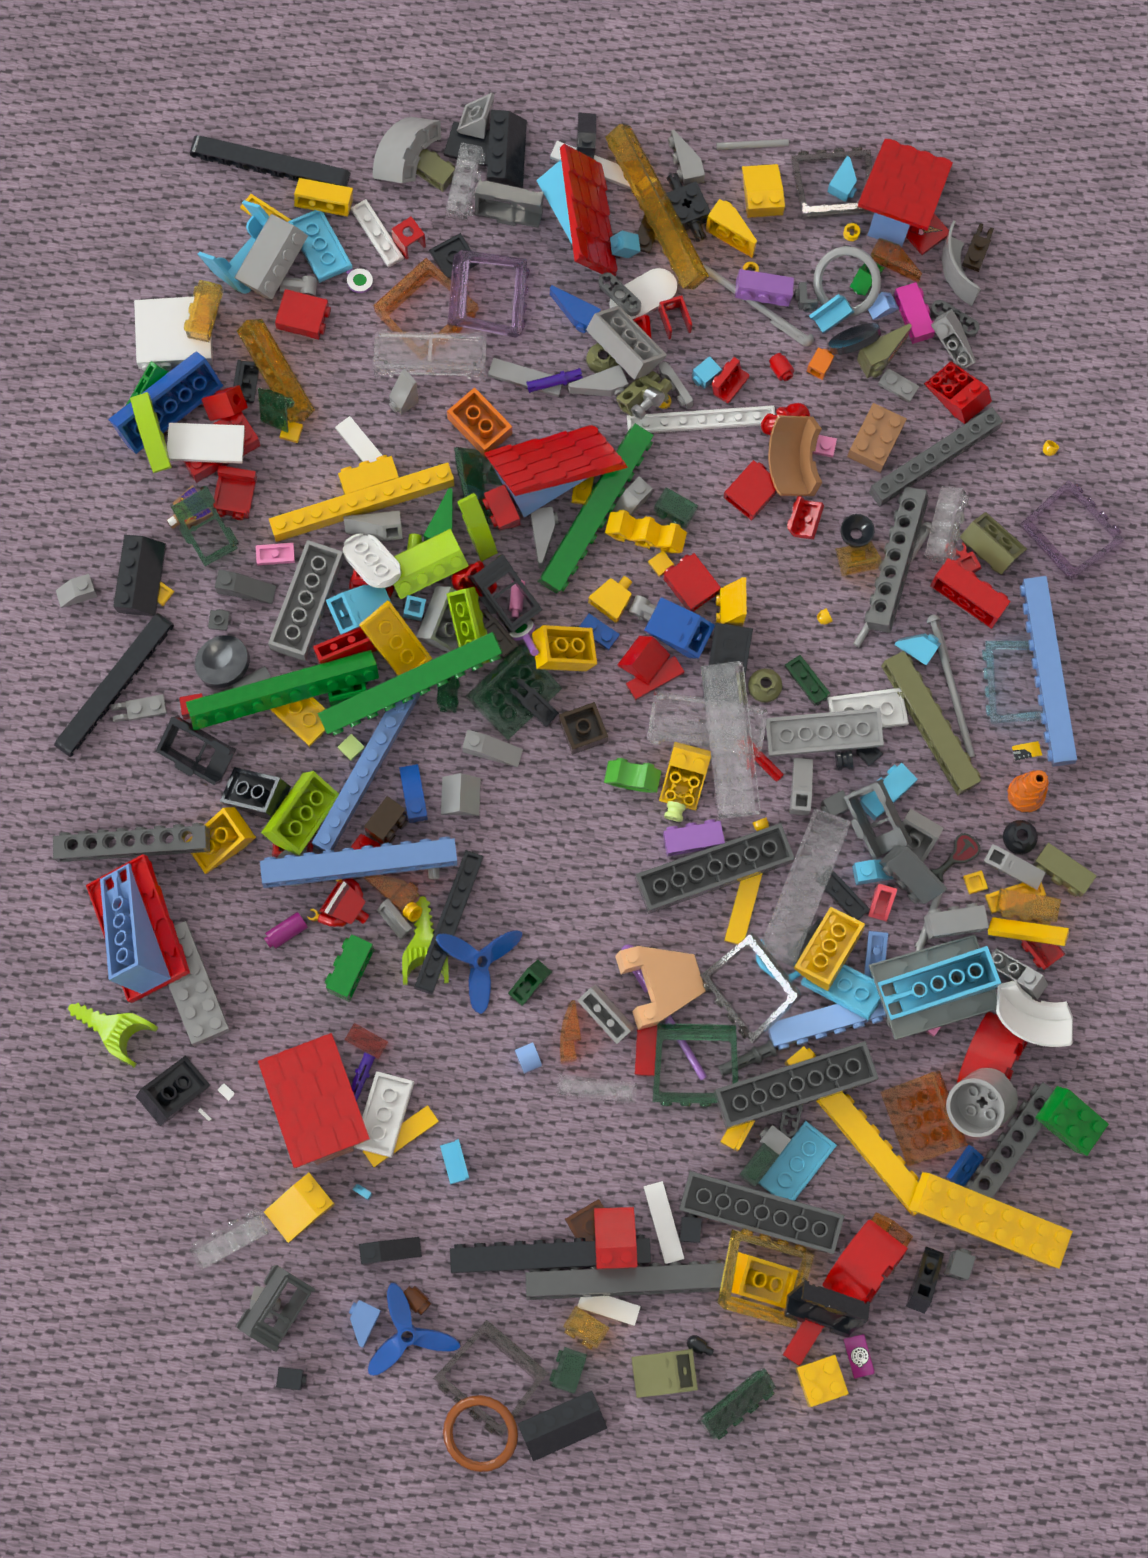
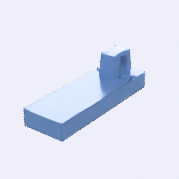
(875, 949)

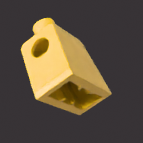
(612, 598)

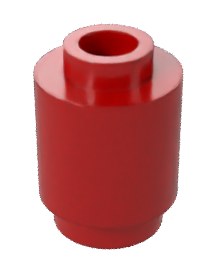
(781, 367)

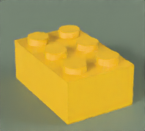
(564, 648)

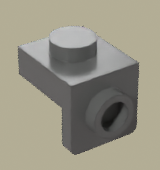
(801, 295)
(219, 619)

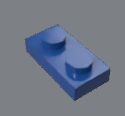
(602, 633)
(965, 1166)

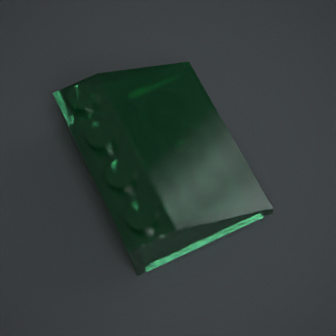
(495, 701)
(737, 1403)

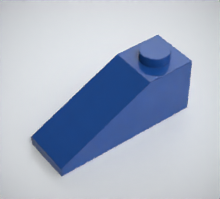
(575, 309)
(413, 793)

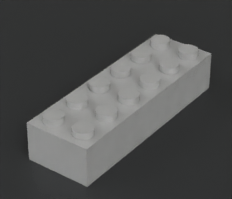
(306, 600)
(196, 995)

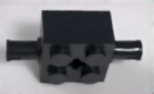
(689, 205)

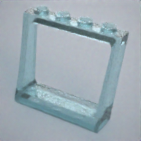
(990, 690)

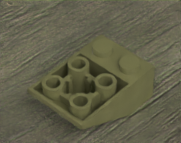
(664, 1373)

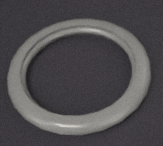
(863, 256)

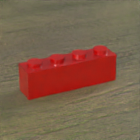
(343, 645)

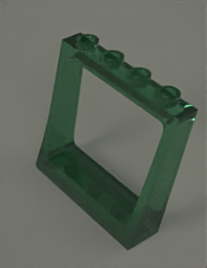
(692, 1032)

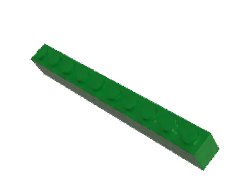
(594, 511)
(409, 683)
(282, 690)

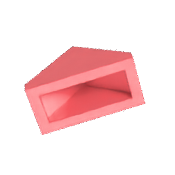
(882, 902)

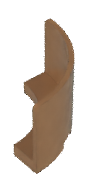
(791, 455)

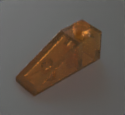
(894, 257)
(395, 889)

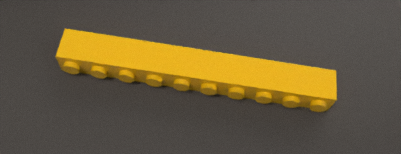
(362, 502)
(866, 1140)

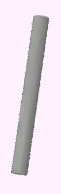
(752, 144)

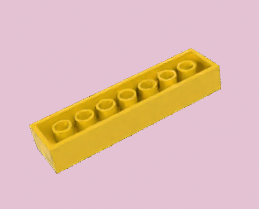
(990, 1220)

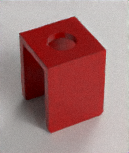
(403, 241)
(678, 303)
(224, 403)

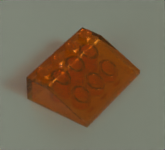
(922, 1119)

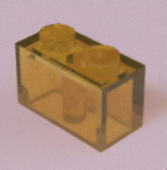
(586, 1328)

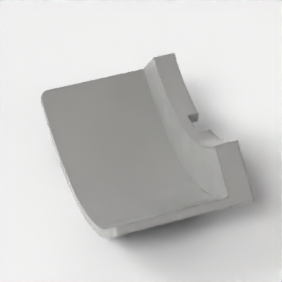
(400, 148)
(953, 269)

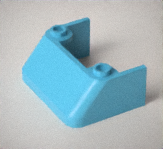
(227, 270)

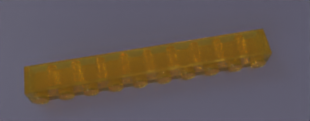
(656, 207)

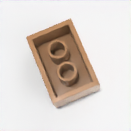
(876, 437)

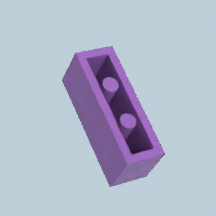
(764, 287)
(693, 837)

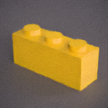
(323, 197)
(367, 474)

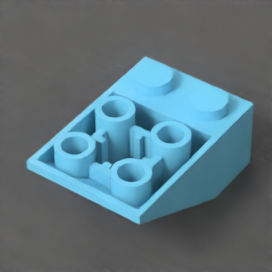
(355, 606)

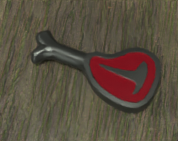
(965, 850)

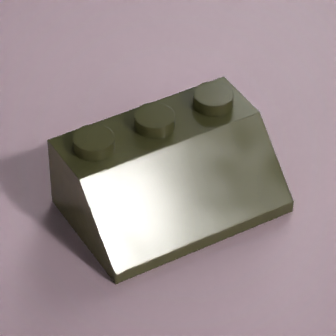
(992, 543)

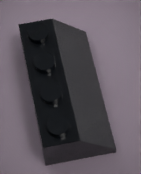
(506, 148)
(139, 575)
(562, 1425)

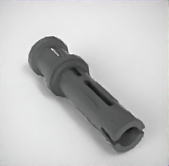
(755, 1055)

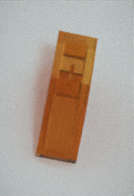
(569, 1034)

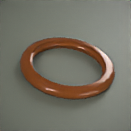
(505, 1414)

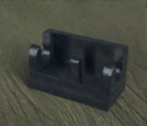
(247, 377)

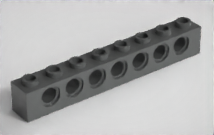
(935, 456)
(884, 620)
(199, 843)
(1015, 1148)

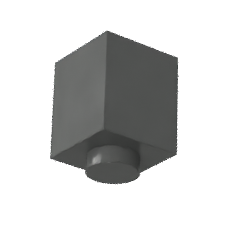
(835, 804)

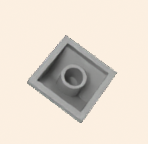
(476, 117)
(460, 795)

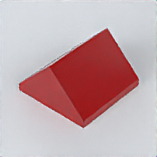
(644, 658)

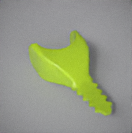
(419, 945)
(113, 1029)

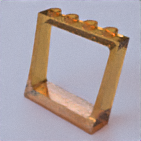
(407, 286)

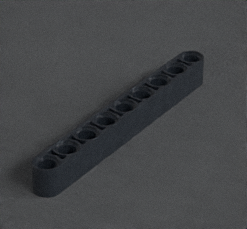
(266, 162)
(113, 684)

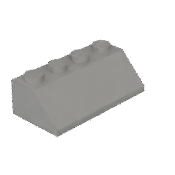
(271, 256)
(625, 342)

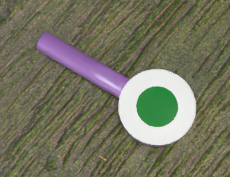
(359, 280)
(524, 633)

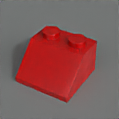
(502, 508)

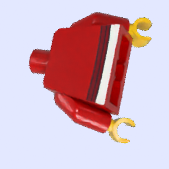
(342, 905)

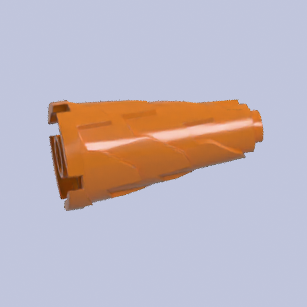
(1028, 791)

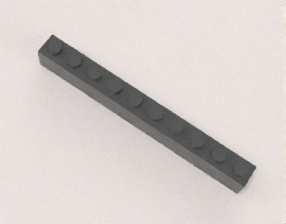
(624, 1282)

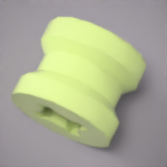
(675, 811)

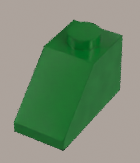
(863, 281)

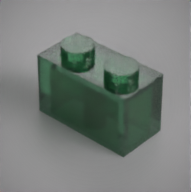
(675, 508)
(758, 1165)
(568, 1370)

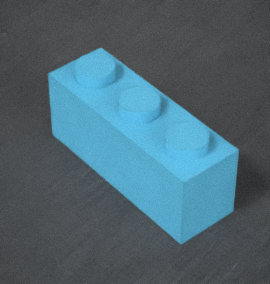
(896, 783)

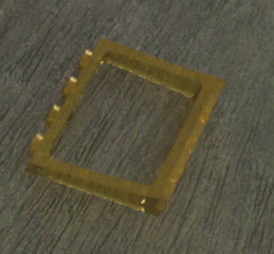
(753, 1309)

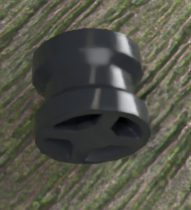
(844, 760)

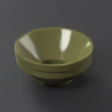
(597, 364)
(764, 694)

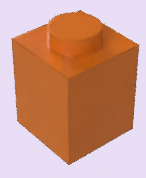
(820, 363)

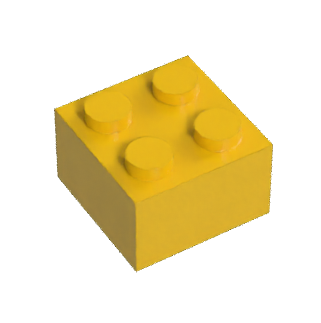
(821, 1381)

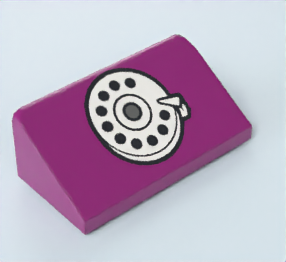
(859, 1356)

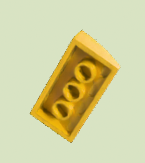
(829, 948)

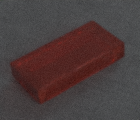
(366, 1041)

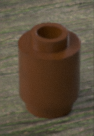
(417, 1300)

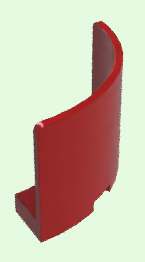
(992, 1048)
(865, 1262)

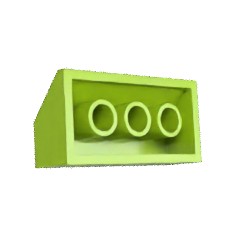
(429, 563)
(466, 615)
(301, 813)

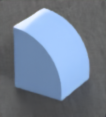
(883, 306)
(528, 1057)

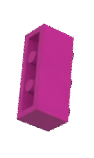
(914, 311)

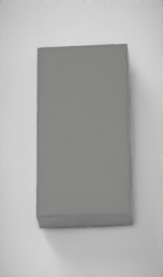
(394, 919)

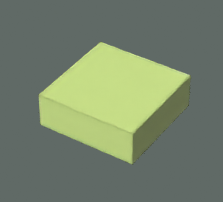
(351, 747)

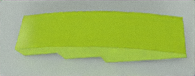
(150, 432)
(477, 527)

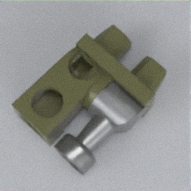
(645, 389)

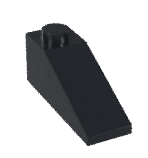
(586, 134)
(390, 1250)
(925, 1280)

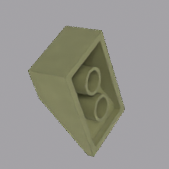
(878, 355)

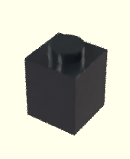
(690, 1228)
(291, 1378)

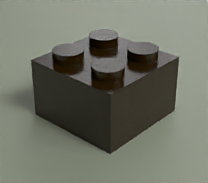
(583, 728)
(386, 821)

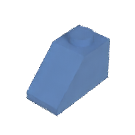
(363, 1320)

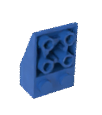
(679, 628)

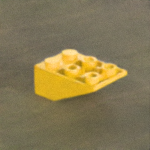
(685, 775)

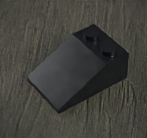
(255, 792)
(172, 1090)

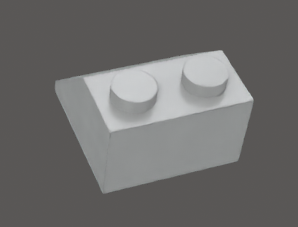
(922, 832)

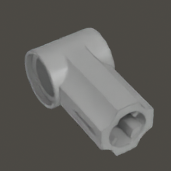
(304, 285)
(641, 608)

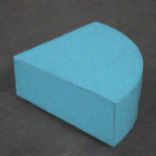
(362, 1191)

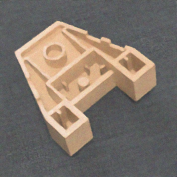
(669, 978)

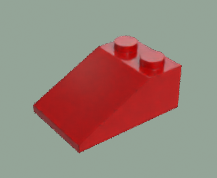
(615, 1238)

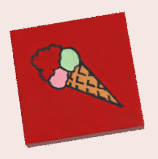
(926, 240)

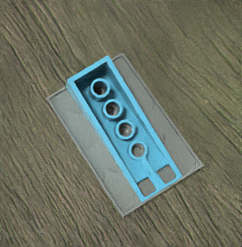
(936, 986)

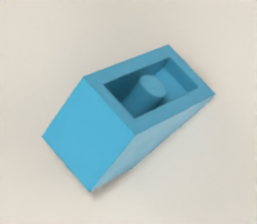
(844, 181)
(919, 646)
(869, 872)

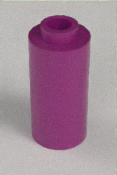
(285, 931)

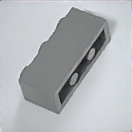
(956, 921)
(606, 1014)

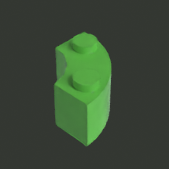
(632, 776)

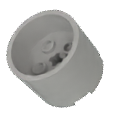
(970, 1111)

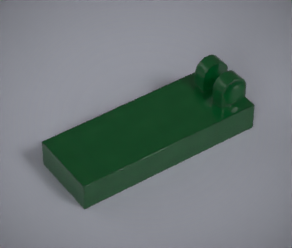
(807, 680)

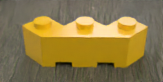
(646, 532)

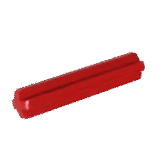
(769, 767)

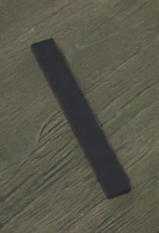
(449, 921)

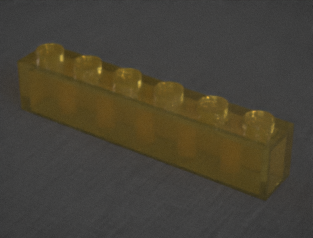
(275, 367)

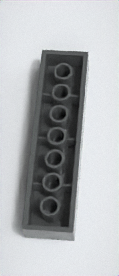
(714, 868)
(795, 1085)
(761, 1212)

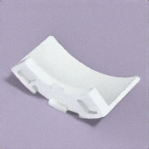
(1034, 1021)

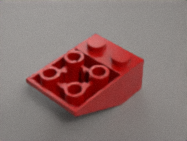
(959, 392)

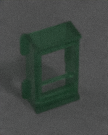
(194, 505)

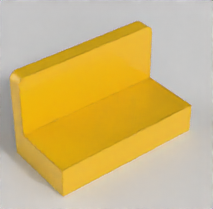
(735, 1136)

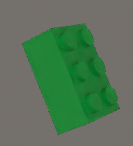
(349, 967)
(1071, 1120)

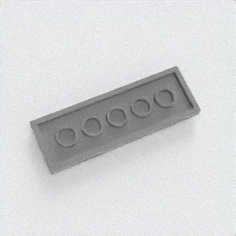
(824, 732)

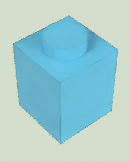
(625, 244)
(706, 372)
(414, 608)

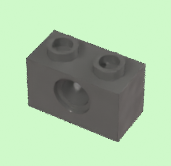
(960, 1264)

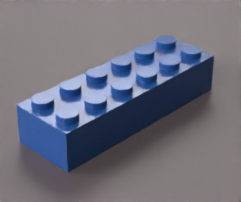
(171, 398)

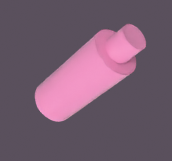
(516, 601)

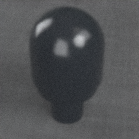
(699, 1345)

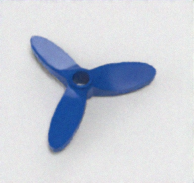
(479, 974)
(394, 1347)

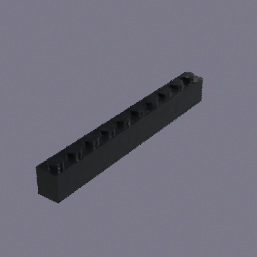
(533, 1256)

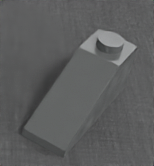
(244, 587)

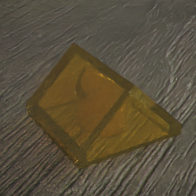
(857, 560)

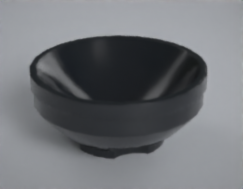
(861, 523)
(1013, 843)

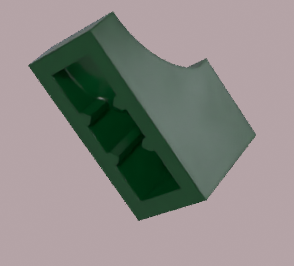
(529, 982)

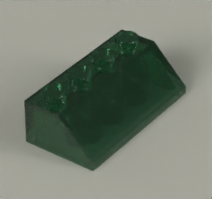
(471, 477)

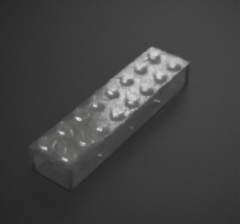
(730, 740)
(805, 886)

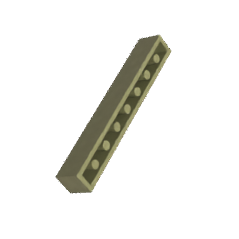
(931, 723)

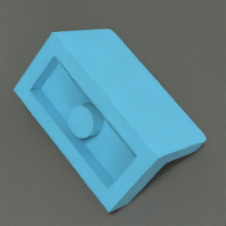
(832, 313)
(454, 1162)

